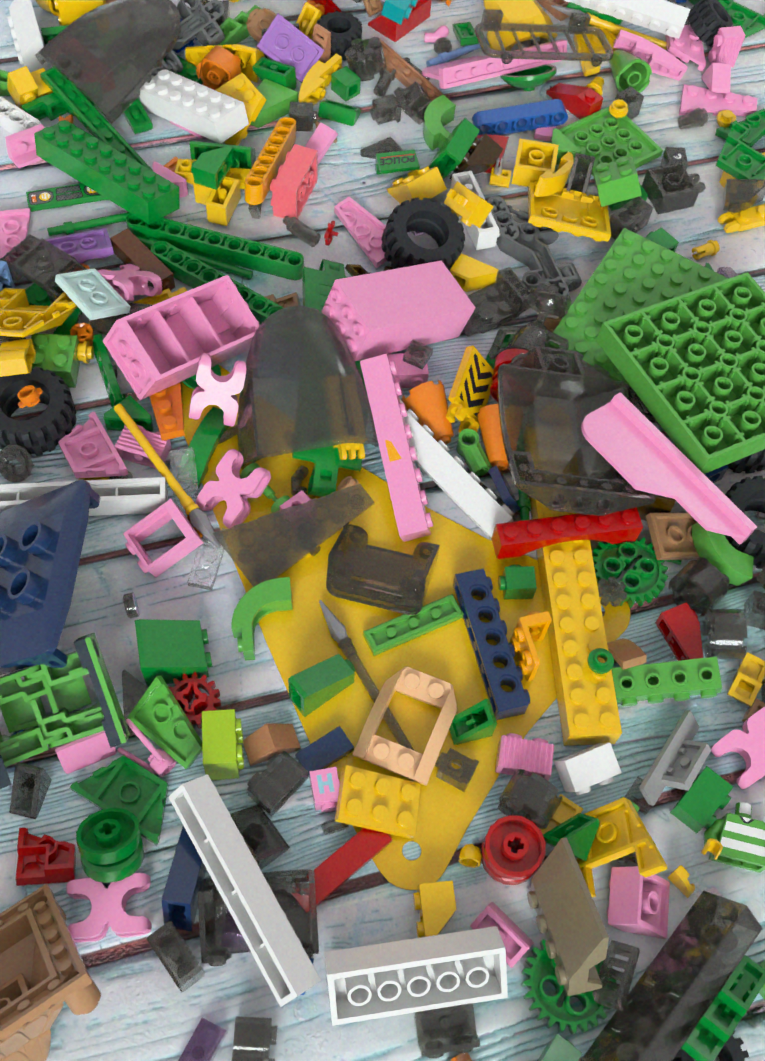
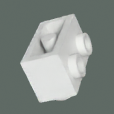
(588, 768)

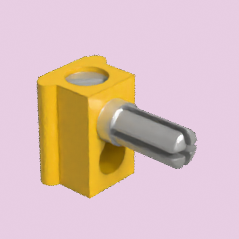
(500, 176)

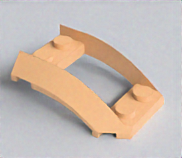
(395, 756)

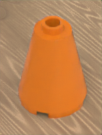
(431, 406)
(492, 437)

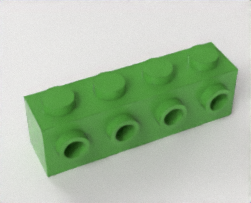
(667, 680)

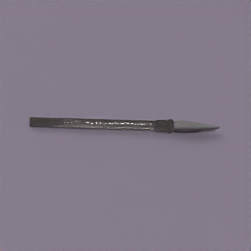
(339, 634)

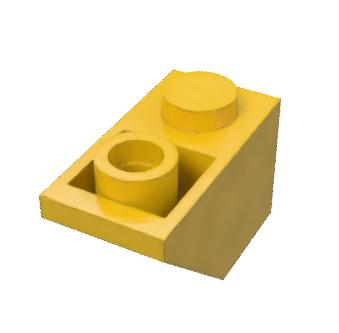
(473, 274)
(435, 905)

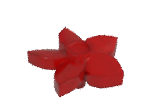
(329, 233)

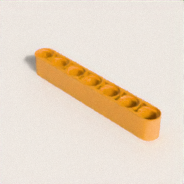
(269, 160)

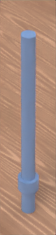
(445, 57)

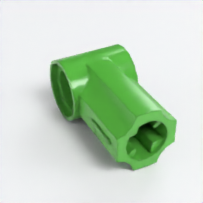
(473, 453)

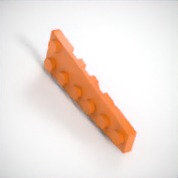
(169, 412)

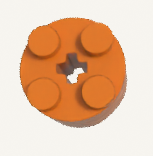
(218, 67)

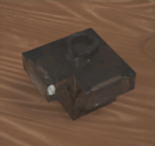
(413, 101)

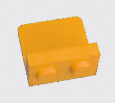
(529, 630)

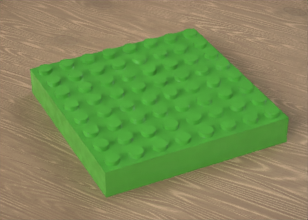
(699, 368)

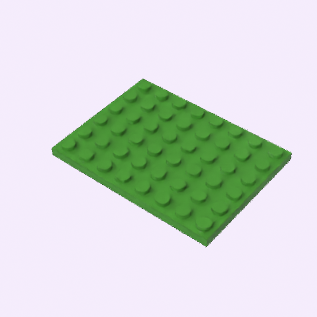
(626, 280)

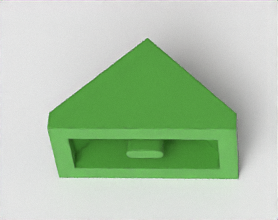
(565, 145)

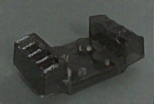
(40, 264)
(497, 303)

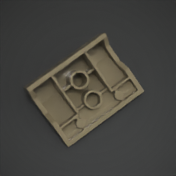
(568, 920)

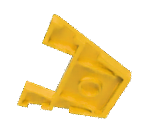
(581, 47)
(244, 91)
(617, 836)

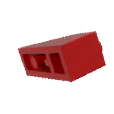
(577, 99)
(681, 631)

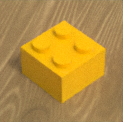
(533, 160)

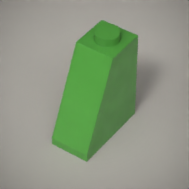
(277, 102)

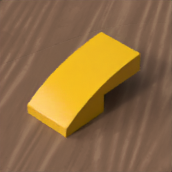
(747, 679)

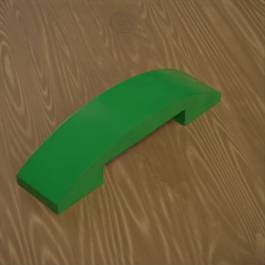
(206, 440)

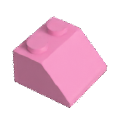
(638, 902)

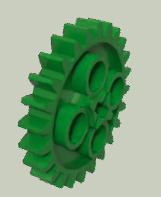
(645, 583)
(543, 971)

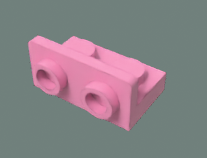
(22, 146)

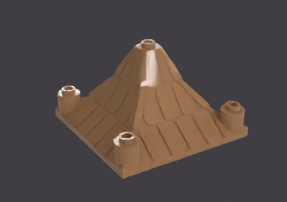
(37, 975)

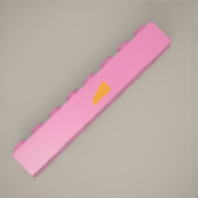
(395, 448)

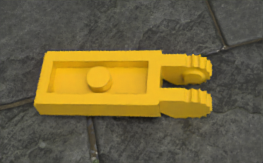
(743, 220)

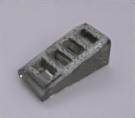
(611, 993)

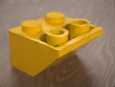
(418, 184)

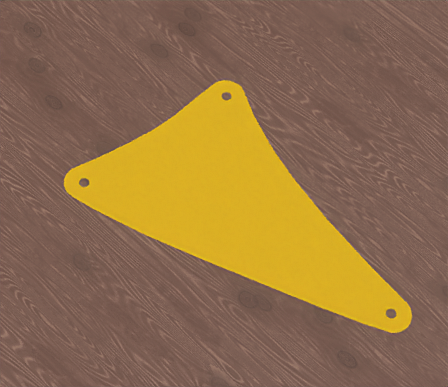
(302, 640)

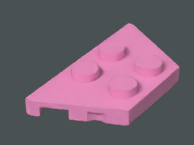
(687, 47)
(92, 451)

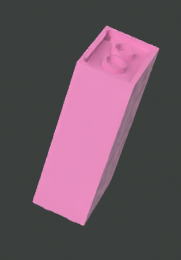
(395, 306)
(166, 339)

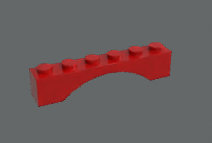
(524, 536)

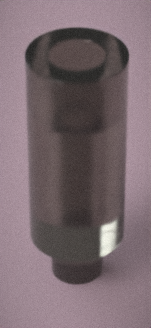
(302, 231)

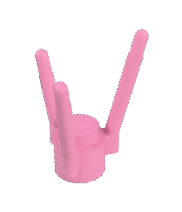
(160, 761)

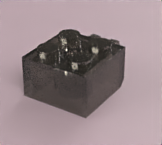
(671, 187)

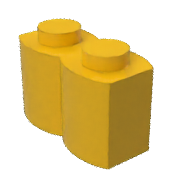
(16, 357)

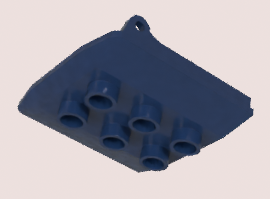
(38, 573)

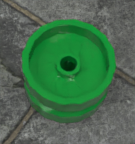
(110, 845)

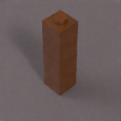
(133, 251)

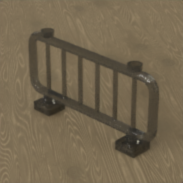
(577, 24)

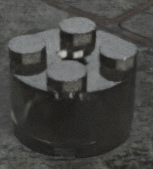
(366, 58)
(699, 585)
(724, 633)
(530, 798)

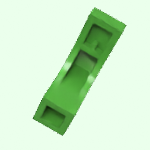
(437, 114)
(722, 555)
(254, 605)

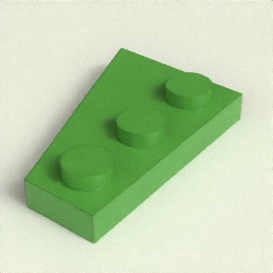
(166, 724)

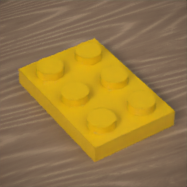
(378, 802)

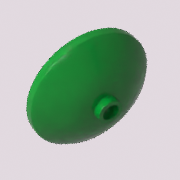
(530, 78)

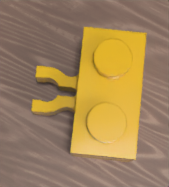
(468, 205)

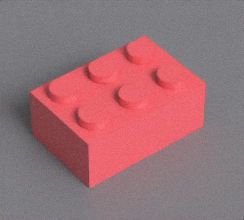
(294, 182)

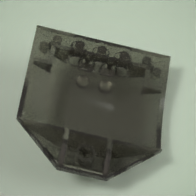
(541, 418)

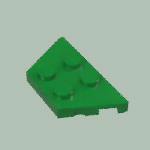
(129, 788)

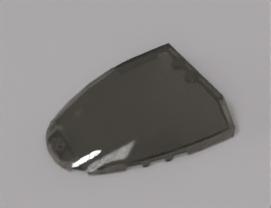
(114, 50)
(300, 389)

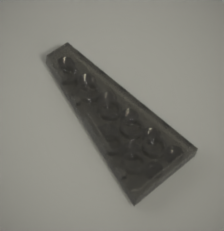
(281, 539)

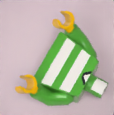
(737, 840)

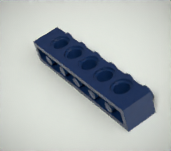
(503, 703)

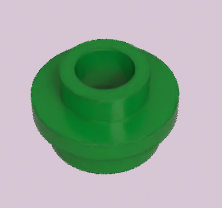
(598, 667)

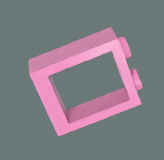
(152, 523)

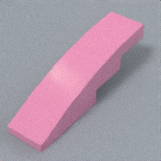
(660, 60)

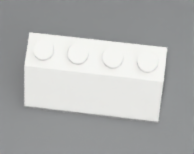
(26, 34)

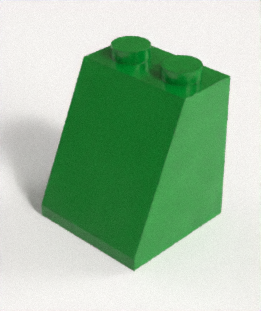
(172, 649)

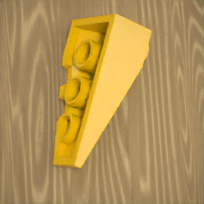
(247, 55)

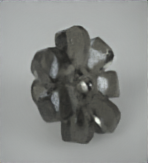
(611, 591)

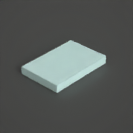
(92, 294)

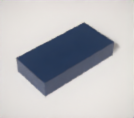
(504, 489)
(325, 751)

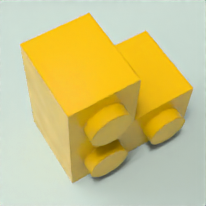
(26, 86)
(220, 202)

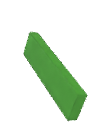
(412, 626)

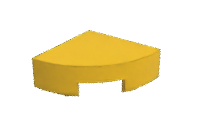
(679, 879)

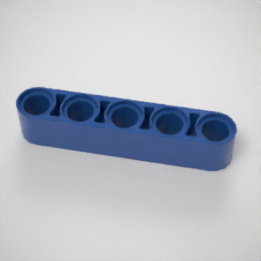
(520, 117)

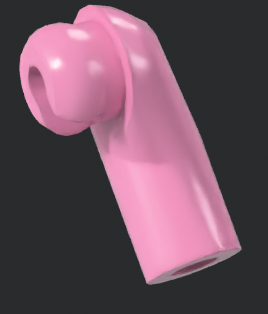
(441, 32)

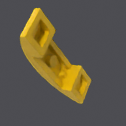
(553, 182)

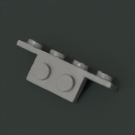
(677, 761)

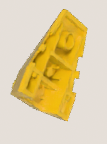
(520, 13)
(22, 319)

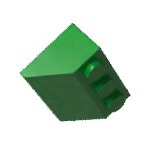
(243, 156)

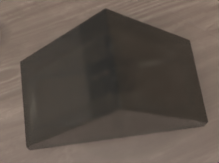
(580, 172)
(28, 790)

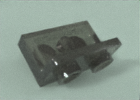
(446, 1030)

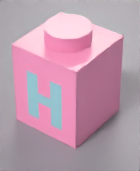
(325, 789)

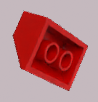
(396, 31)

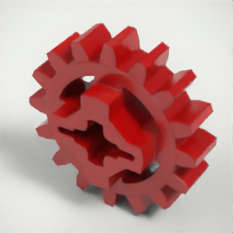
(184, 691)

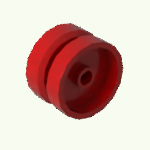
(524, 838)

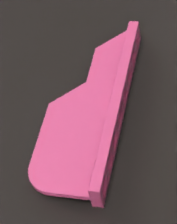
(485, 67)
(660, 468)

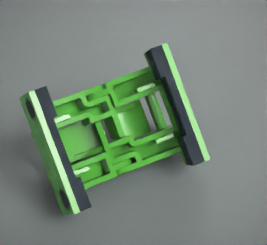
(64, 689)

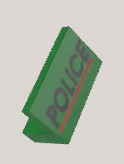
(396, 162)

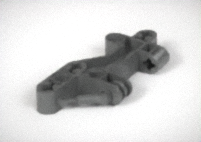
(198, 25)
(530, 247)

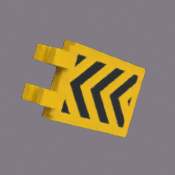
(470, 389)

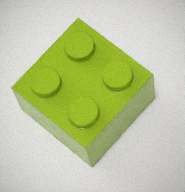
(221, 744)

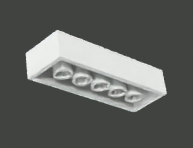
(193, 106)
(416, 975)

